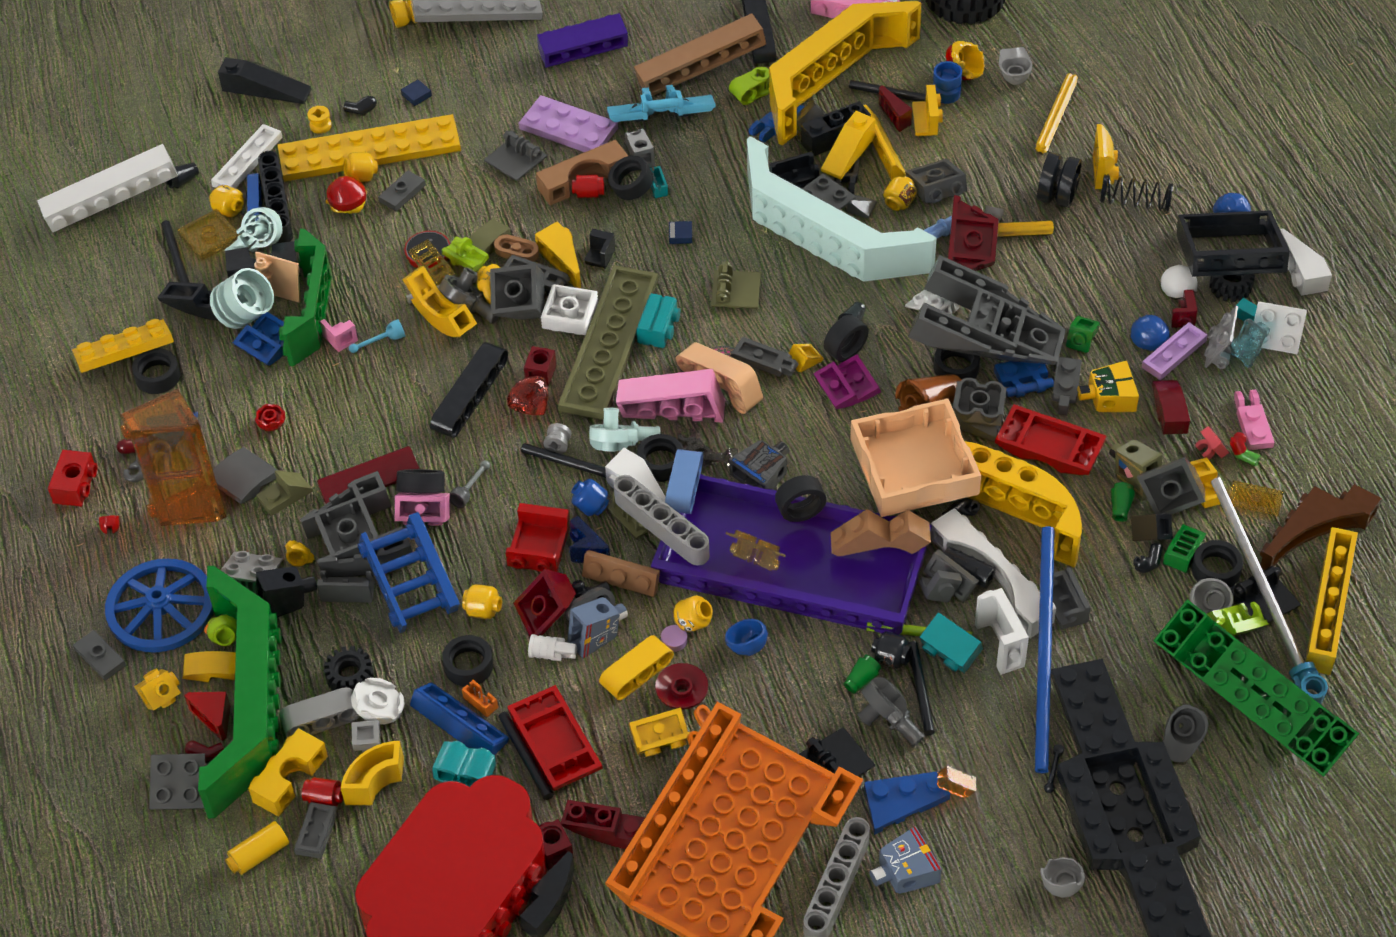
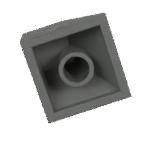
(1172, 487)

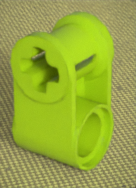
(749, 86)

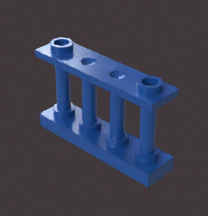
(425, 553)

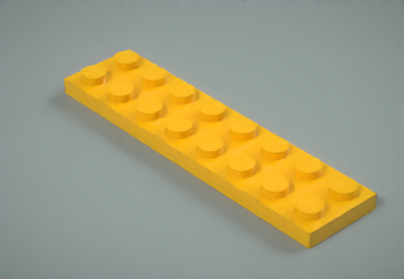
(384, 143)

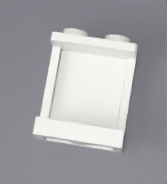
(996, 611)

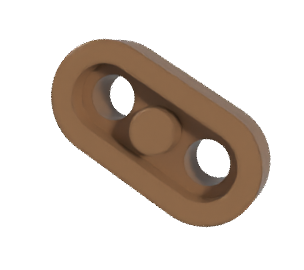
(511, 245)

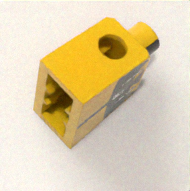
(1111, 389)

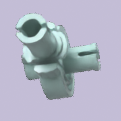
(258, 233)
(615, 437)

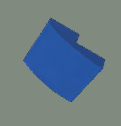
(262, 339)

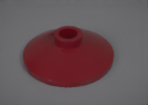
(681, 677)

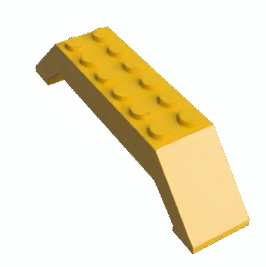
(833, 51)

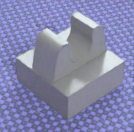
(365, 735)

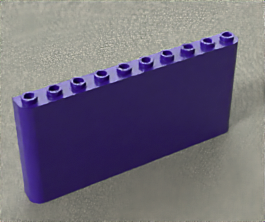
(810, 579)

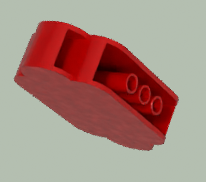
(456, 864)

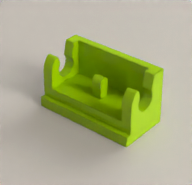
(1237, 620)

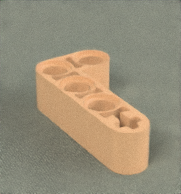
(731, 374)

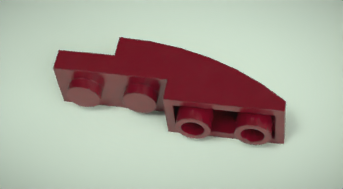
(601, 823)

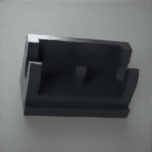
(797, 169)

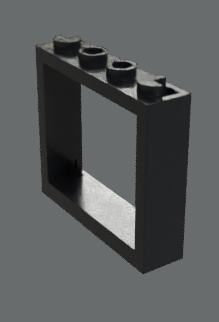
(1232, 261)

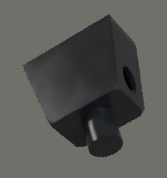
(284, 589)

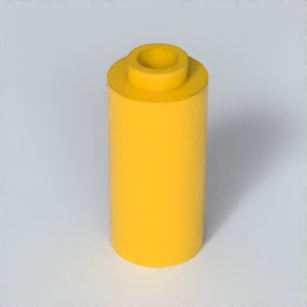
(256, 848)

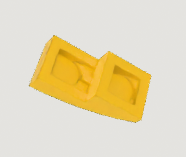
(1207, 473)
(207, 664)

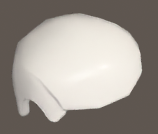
(1176, 280)

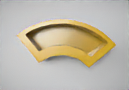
(372, 772)

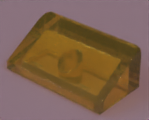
(1256, 498)

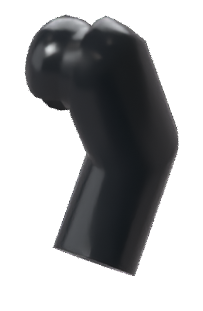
(362, 106)
(965, 507)
(1151, 562)
(580, 588)

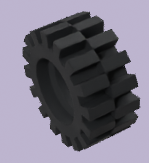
(1232, 289)
(346, 659)

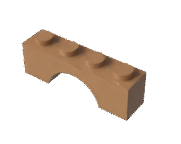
(556, 181)

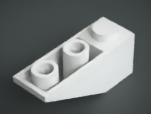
(1306, 267)
(631, 464)

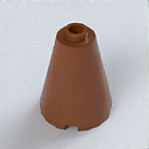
(926, 390)

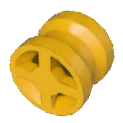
(319, 119)

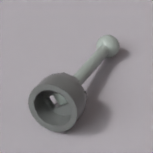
(460, 495)

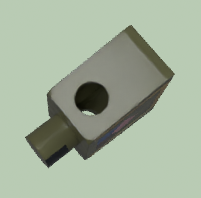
(1134, 460)

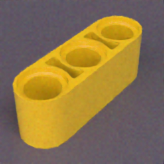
(636, 667)

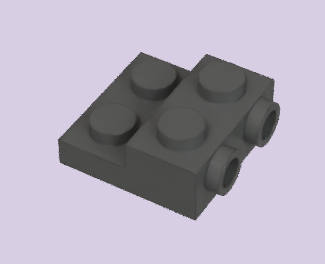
(938, 180)

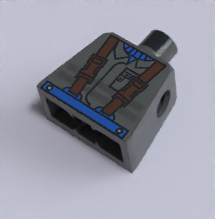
(760, 464)

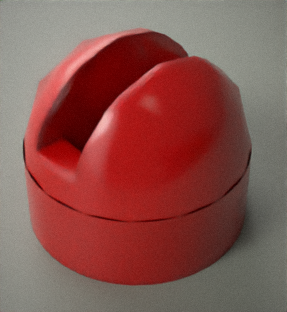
(108, 522)

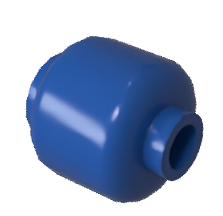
(589, 497)

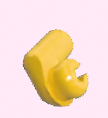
(484, 286)

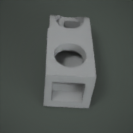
(640, 145)

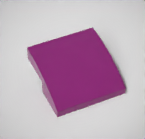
(847, 382)

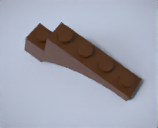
(1317, 516)

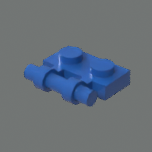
(1015, 374)

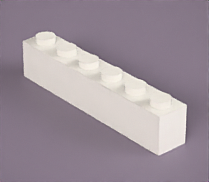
(107, 188)

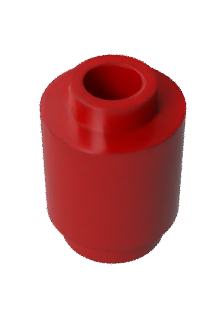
(588, 186)
(322, 791)

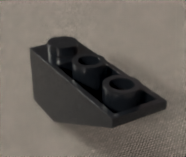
(821, 133)

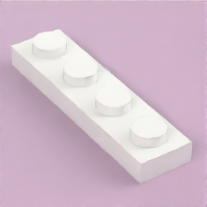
(247, 157)

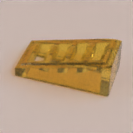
(447, 270)

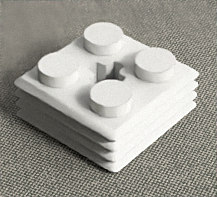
(569, 309)

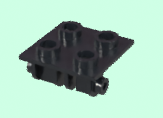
(1249, 592)
(838, 751)

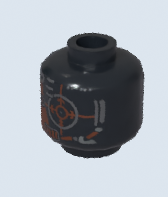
(891, 650)

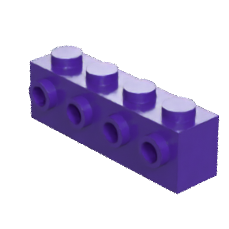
(582, 40)

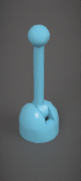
(393, 330)

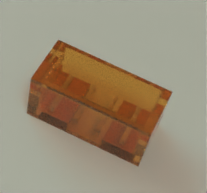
(956, 782)

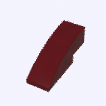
(1171, 407)

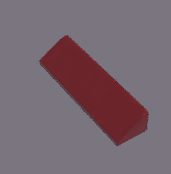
(386, 466)

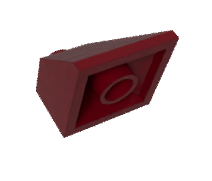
(544, 601)

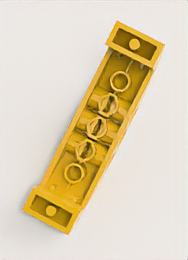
(1031, 496)

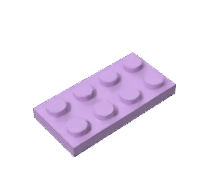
(567, 124)

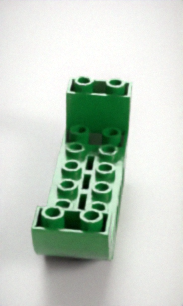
(1256, 688)

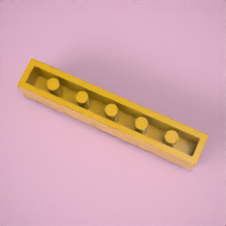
(1331, 599)

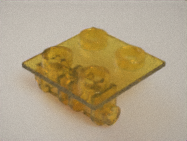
(747, 547)

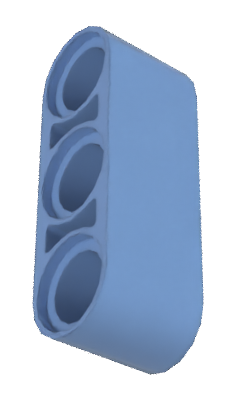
(684, 480)

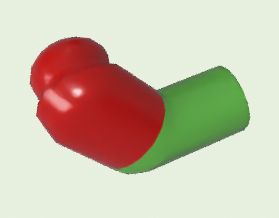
(1240, 451)

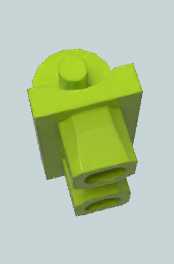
(464, 254)

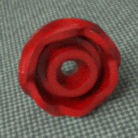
(270, 417)

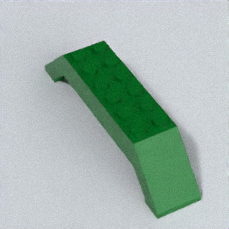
(254, 695)

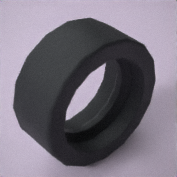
(624, 167)
(846, 338)
(968, 372)
(158, 384)
(656, 443)
(420, 481)
(795, 488)
(1220, 549)
(463, 644)

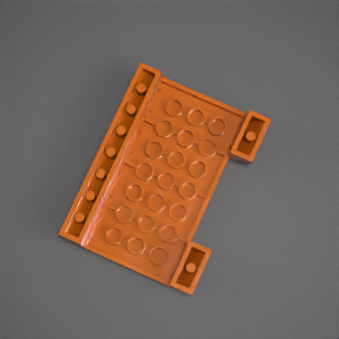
(726, 831)

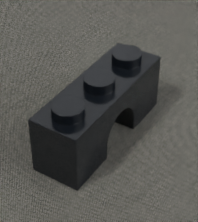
(241, 258)

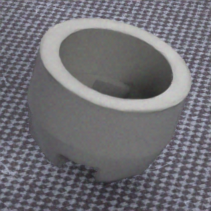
(996, 212)

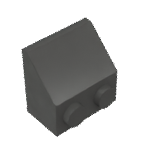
(517, 291)

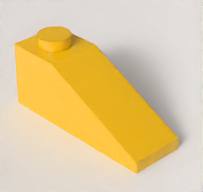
(850, 144)
(558, 249)

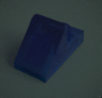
(584, 540)

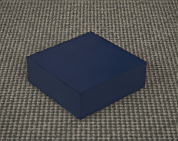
(416, 92)

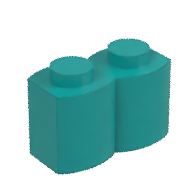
(462, 763)

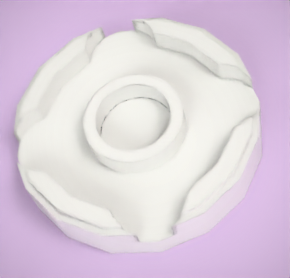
(377, 700)

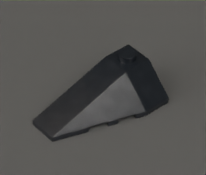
(260, 81)

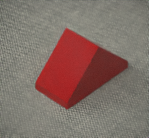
(211, 710)

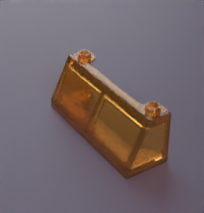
(173, 461)

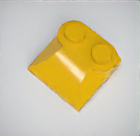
(1104, 157)

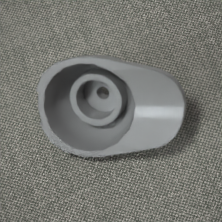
(1015, 65)

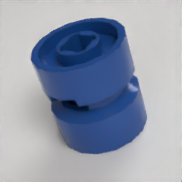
(947, 80)

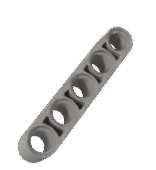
(661, 520)
(837, 869)

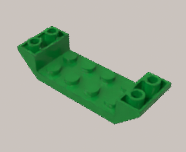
(303, 333)

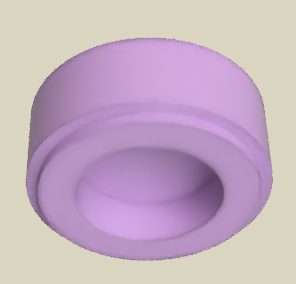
(674, 638)

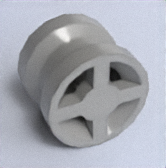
(557, 438)

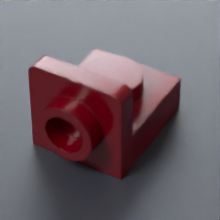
(1186, 310)

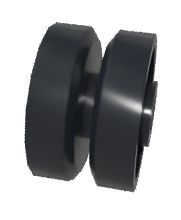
(1059, 180)

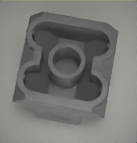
(980, 407)

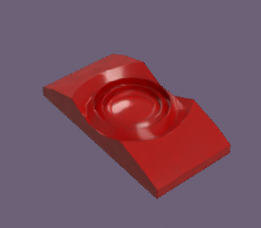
(1050, 440)
(554, 738)

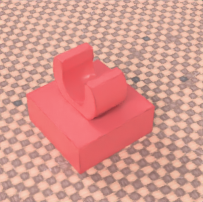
(1213, 443)

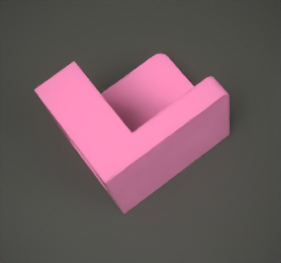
(340, 335)

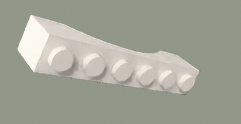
(957, 532)

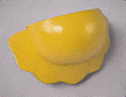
(298, 552)

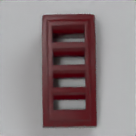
(896, 110)

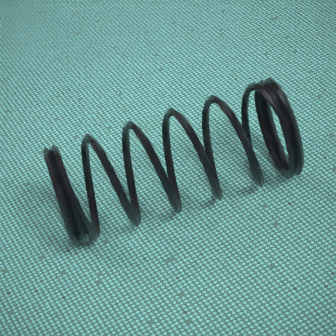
(1106, 180)

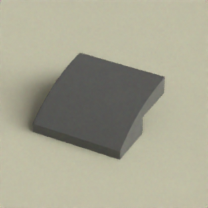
(243, 475)

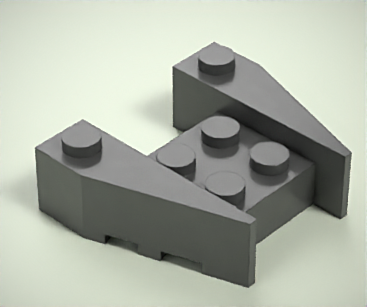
(343, 522)

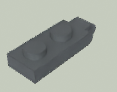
(764, 357)

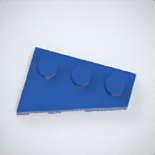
(900, 797)

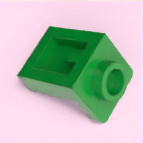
(1081, 333)

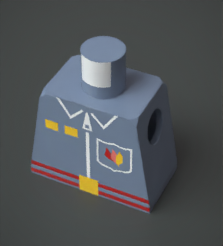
(594, 625)
(907, 864)

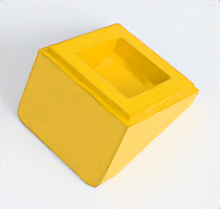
(805, 355)

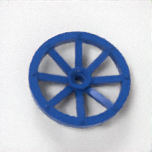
(158, 602)

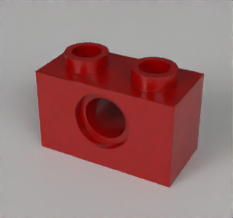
(72, 478)

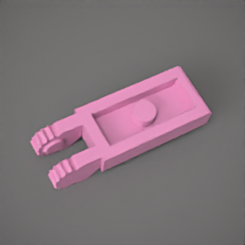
(1253, 421)

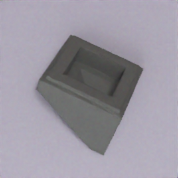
(861, 206)

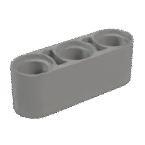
(319, 713)

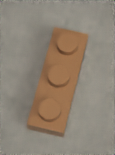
(621, 573)

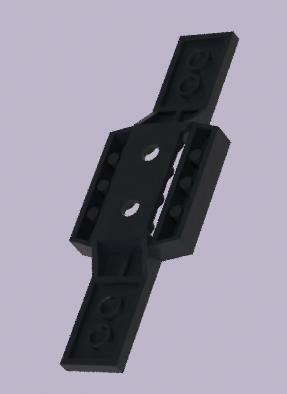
(1104, 818)

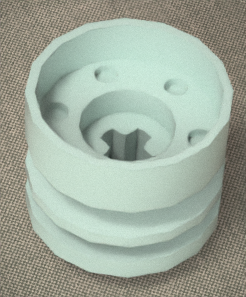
(241, 298)

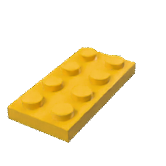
(123, 345)

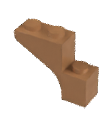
(873, 532)

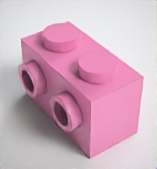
(431, 506)

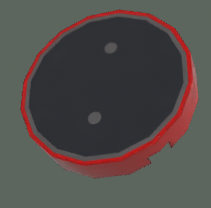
(437, 239)

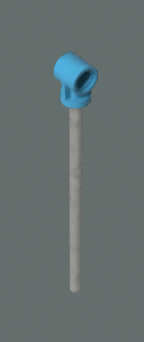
(1304, 673)

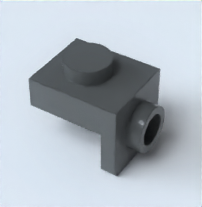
(941, 586)

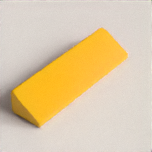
(885, 150)

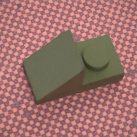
(287, 490)

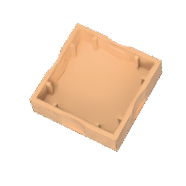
(915, 457)

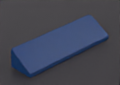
(457, 719)

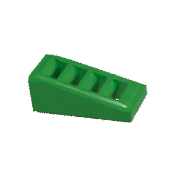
(1178, 560)

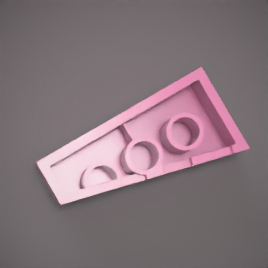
(672, 396)

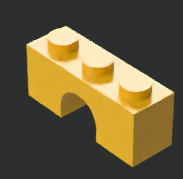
(299, 753)

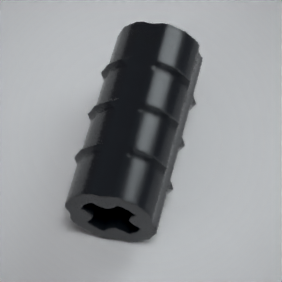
(977, 568)

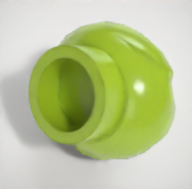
(221, 630)

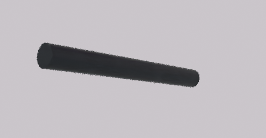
(874, 88)
(174, 251)
(563, 459)
(921, 690)
(525, 755)

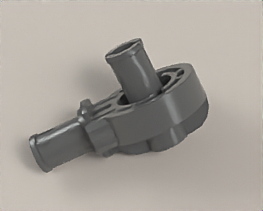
(460, 291)
(889, 702)

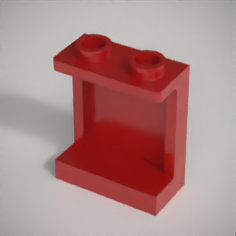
(538, 538)

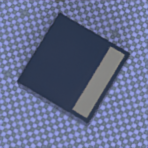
(680, 232)

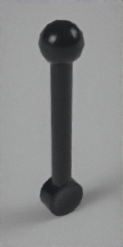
(1058, 750)

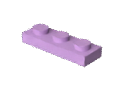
(1174, 351)

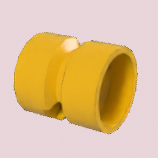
(401, 12)

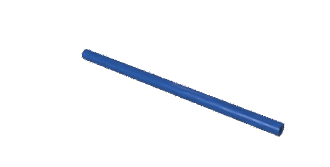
(1044, 651)

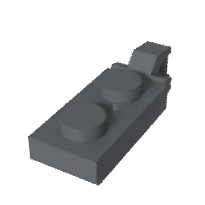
(1066, 383)

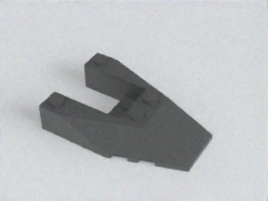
(997, 321)

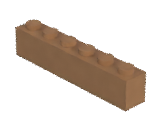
(701, 54)

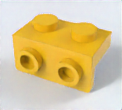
(926, 113)
(659, 731)

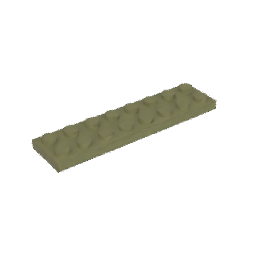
(607, 343)

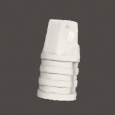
(551, 648)

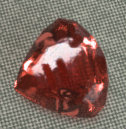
(529, 396)

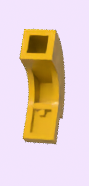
(435, 307)

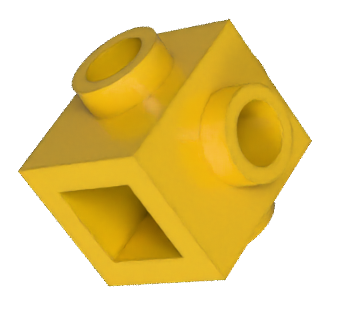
(150, 692)

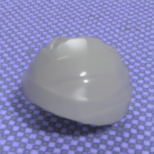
(1211, 595)

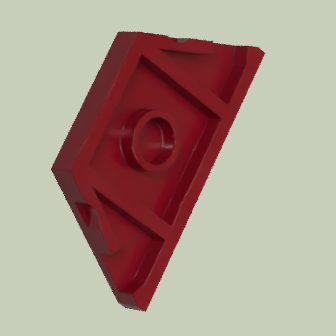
(972, 236)

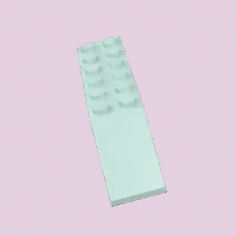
(831, 232)

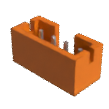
(474, 696)

